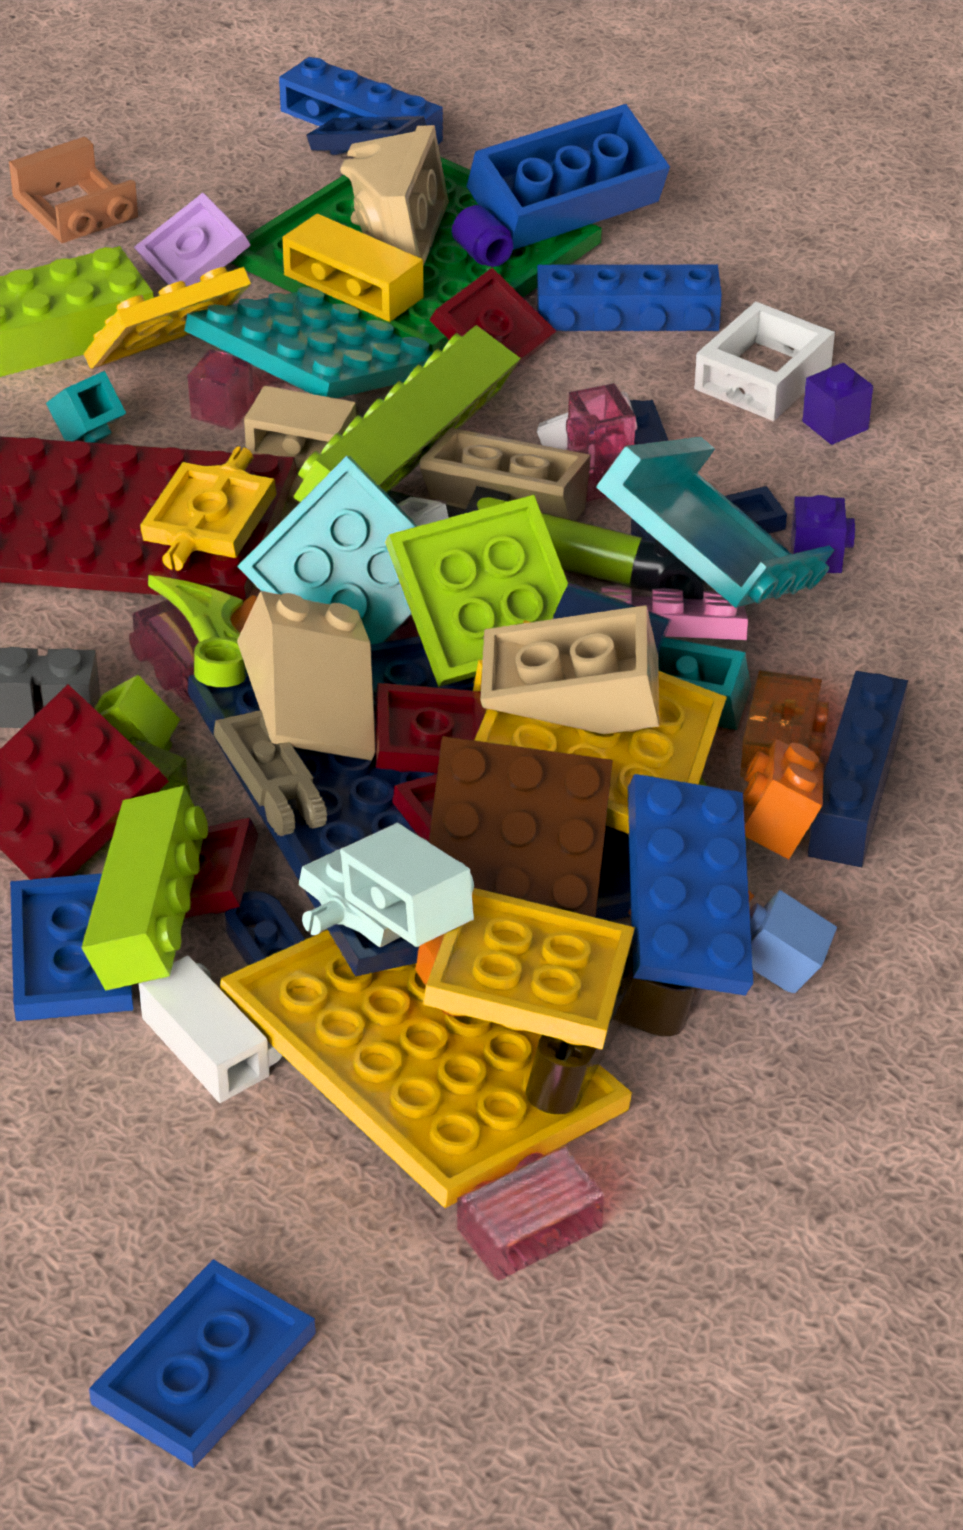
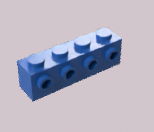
(324, 92)
(630, 297)

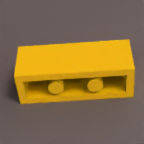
(353, 267)

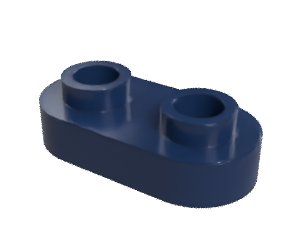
(273, 929)

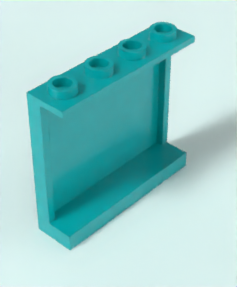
(702, 527)

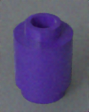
(482, 236)

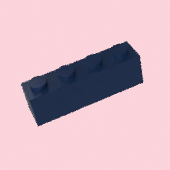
(858, 768)

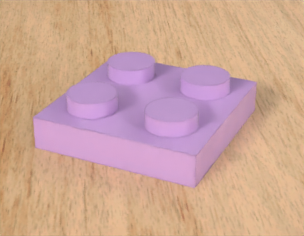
(192, 243)

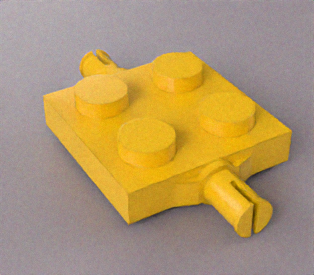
(208, 509)

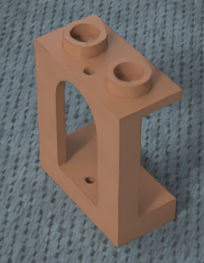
(63, 168)

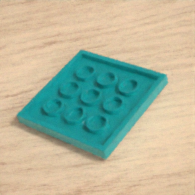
(311, 342)

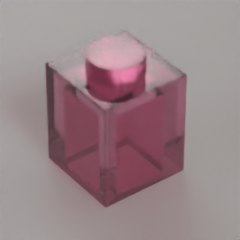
(220, 389)

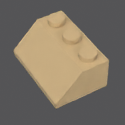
(515, 467)

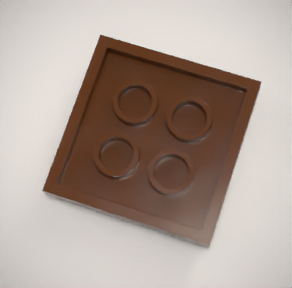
(523, 820)

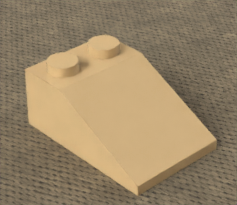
(576, 671)
(311, 674)

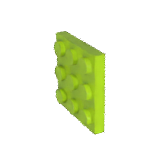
(476, 576)

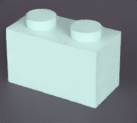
(407, 884)

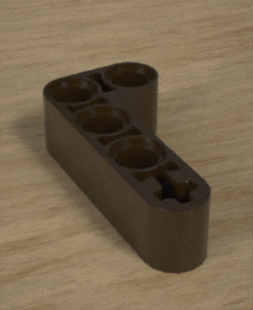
(565, 1070)

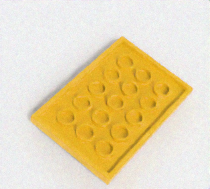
(418, 1082)

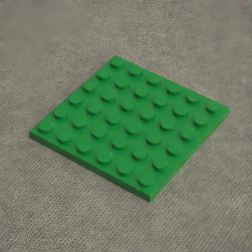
(446, 268)

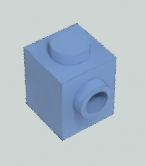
(788, 941)

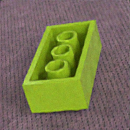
(61, 305)

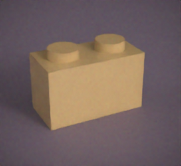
(294, 422)

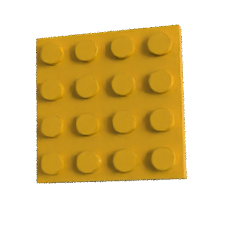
(670, 751)

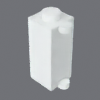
(206, 1030)

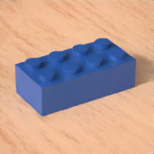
(569, 175)

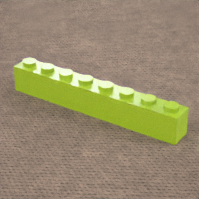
(417, 412)

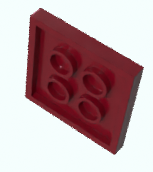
(66, 786)

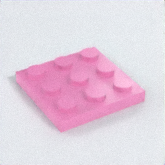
(692, 618)

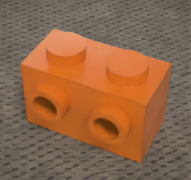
(782, 796)

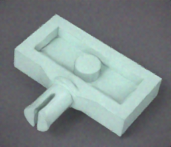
(325, 882)

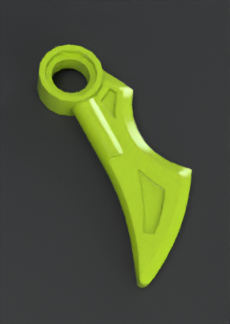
(209, 614)

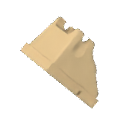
(399, 189)

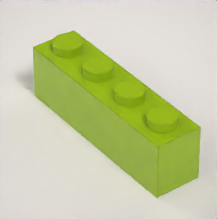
(145, 888)

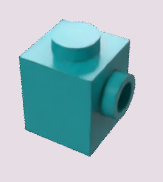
(86, 409)

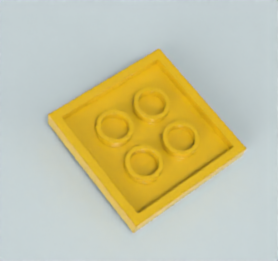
(162, 319)
(532, 969)

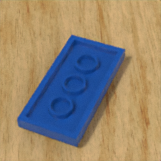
(689, 885)

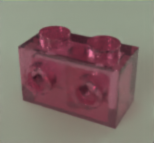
(599, 426)

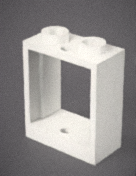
(767, 392)

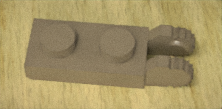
(270, 772)

